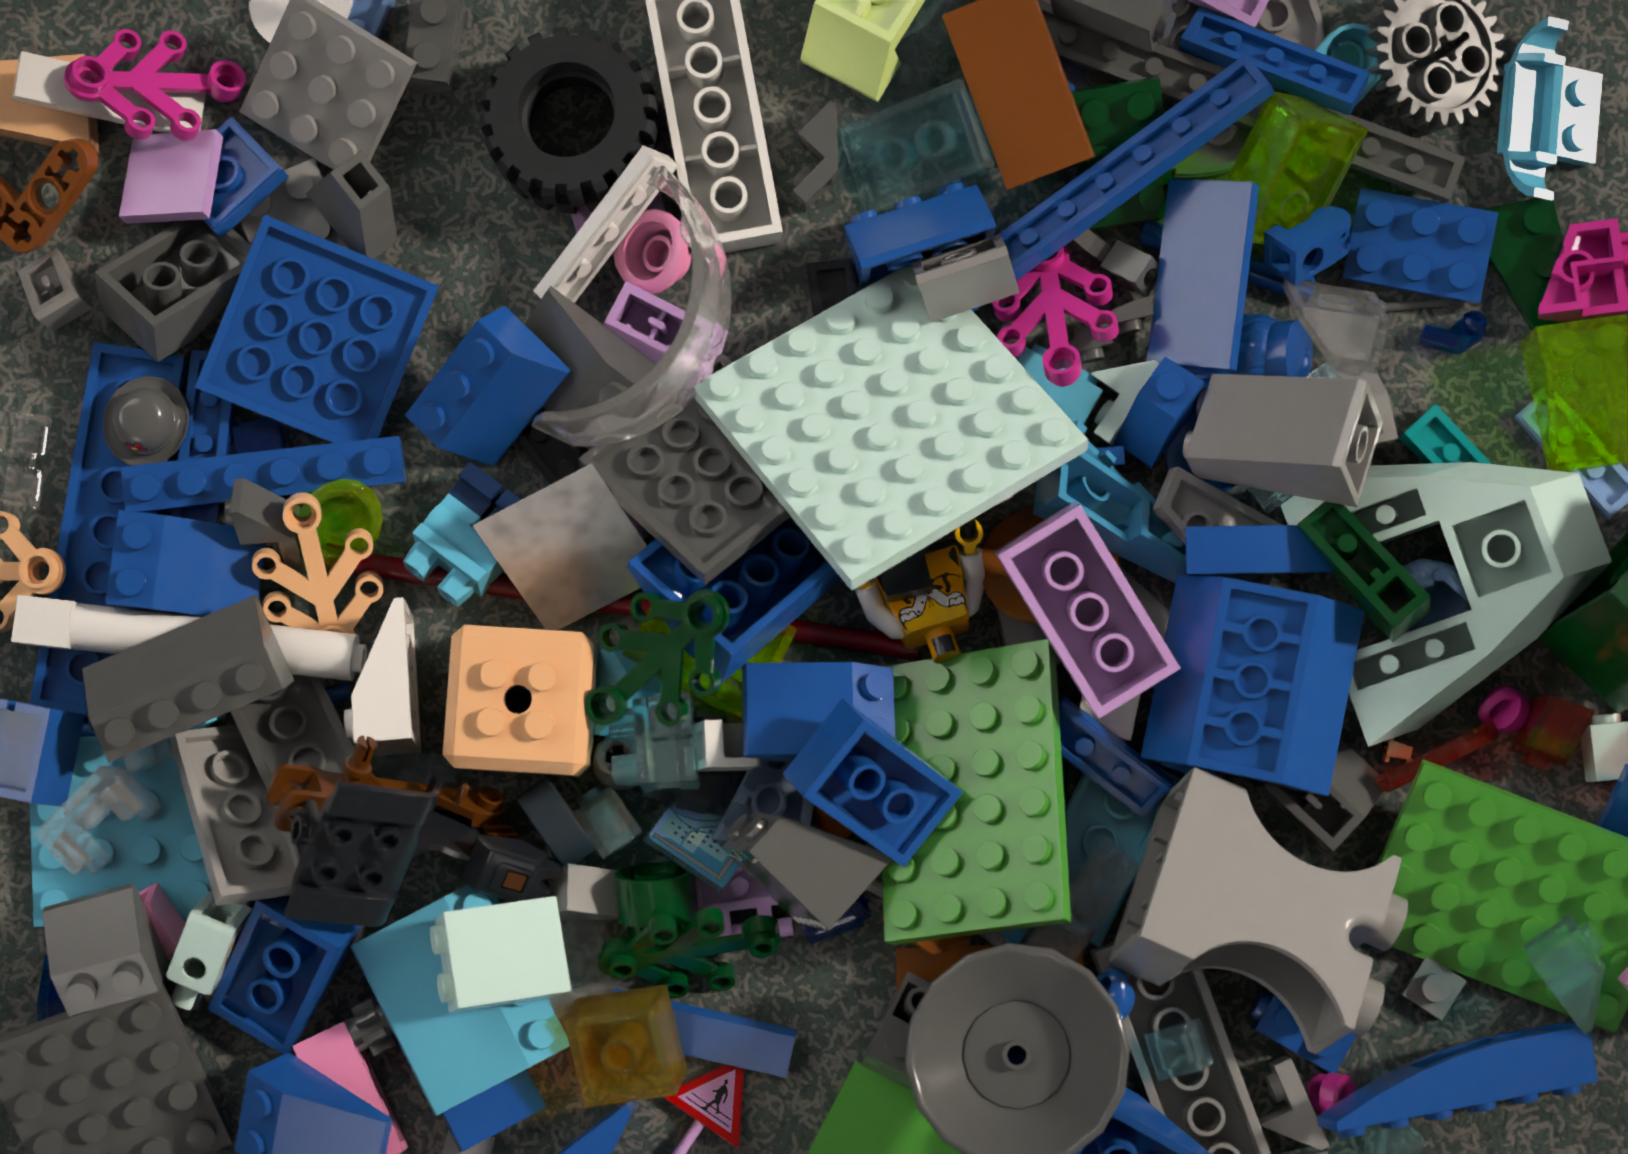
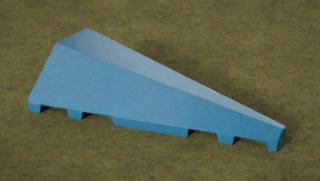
(1115, 508)

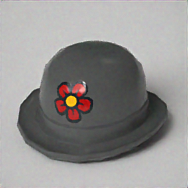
(145, 421)

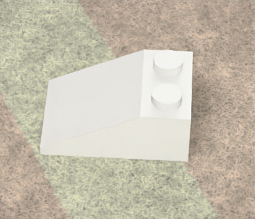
(387, 689)

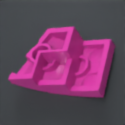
(1588, 274)

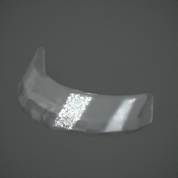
(688, 359)

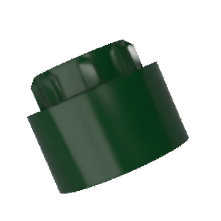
(652, 891)

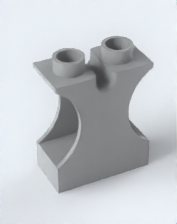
(1236, 901)

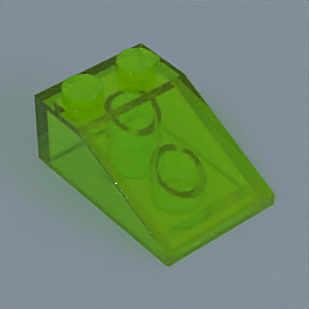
(1580, 391)

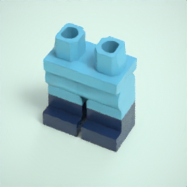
(452, 542)

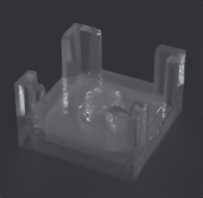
(66, 829)

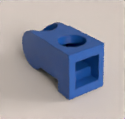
(1309, 245)

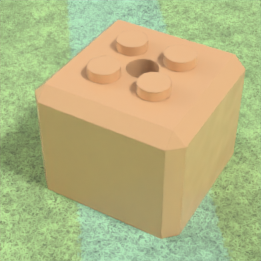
(552, 733)

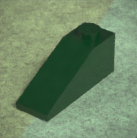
(1366, 569)

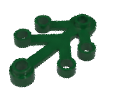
(664, 654)
(628, 957)

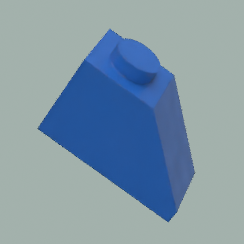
(1159, 412)

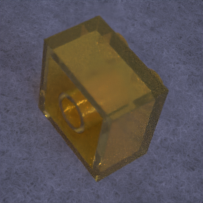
(625, 1046)

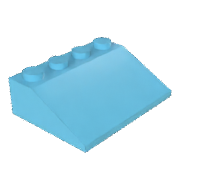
(447, 1051)

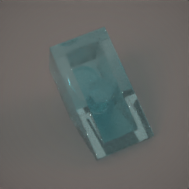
(607, 821)
(1571, 967)

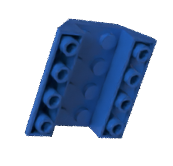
(1255, 683)

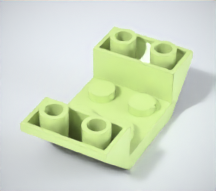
(858, 41)

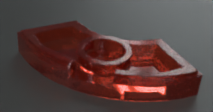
(1440, 754)

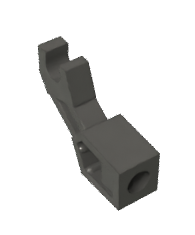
(1119, 262)

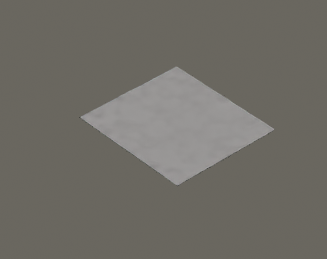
(565, 548)

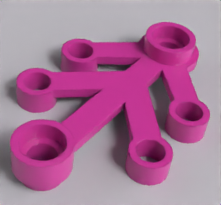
(149, 83)
(1053, 304)

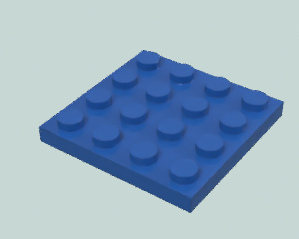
(316, 334)

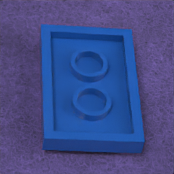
(1420, 246)

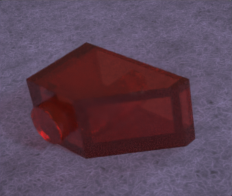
(1551, 732)

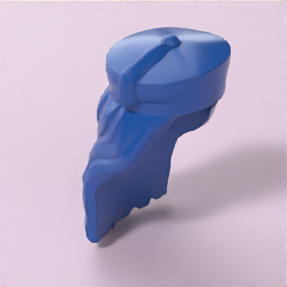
(1268, 349)

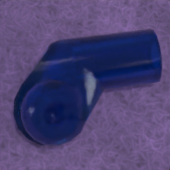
(1456, 338)

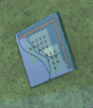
(688, 841)

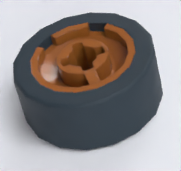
(555, 822)

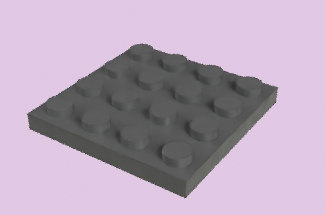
(690, 489)
(110, 1083)

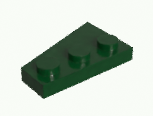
(1525, 253)

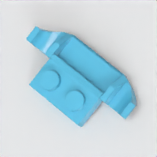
(1546, 110)

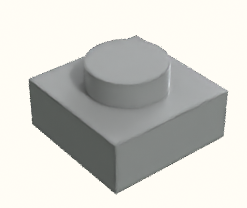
(1433, 987)

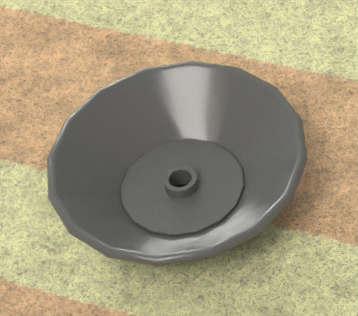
(1029, 1000)

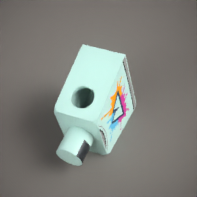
(205, 949)

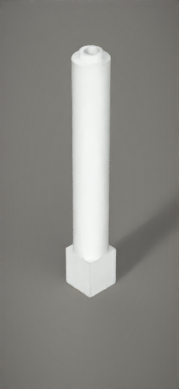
(116, 629)

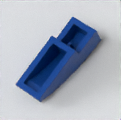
(1250, 550)

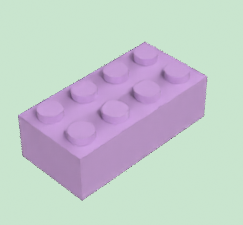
(1087, 609)

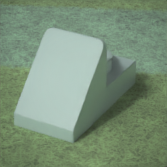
(1125, 382)

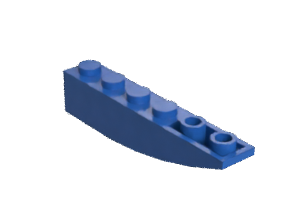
(1470, 1076)

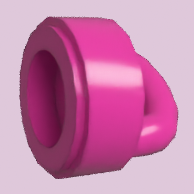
(1506, 708)
(1332, 1090)

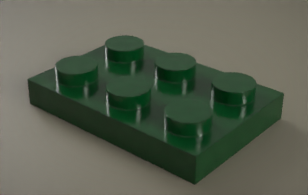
(1112, 117)

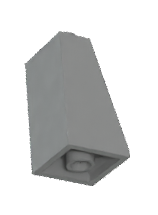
(1286, 435)

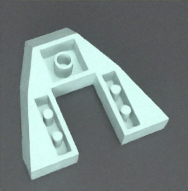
(1522, 554)

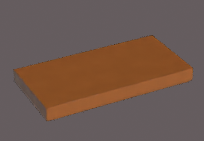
(1018, 88)

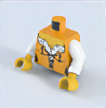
(937, 615)

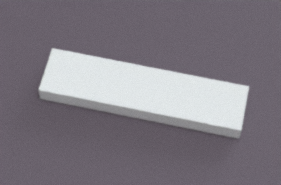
(42, 84)
(606, 226)

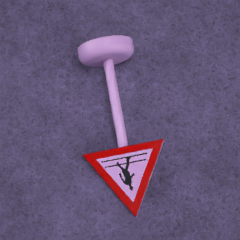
(714, 1103)

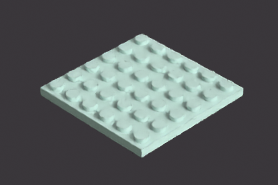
(887, 424)

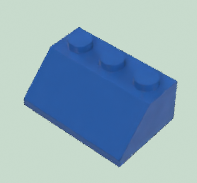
(917, 230)
(488, 389)

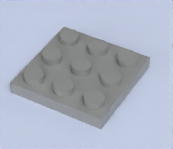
(327, 84)

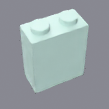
(500, 954)

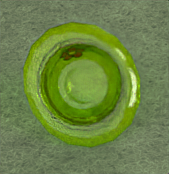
(343, 508)

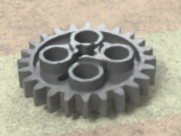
(1455, 91)

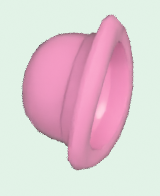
(653, 252)

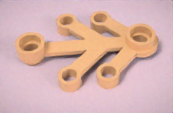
(26, 570)
(318, 587)

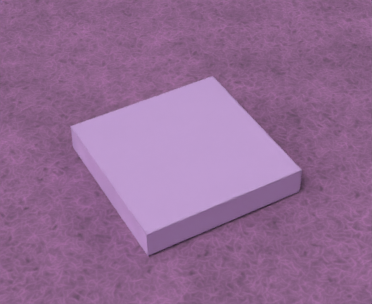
(171, 178)

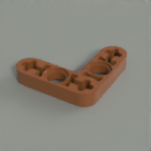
(30, 205)

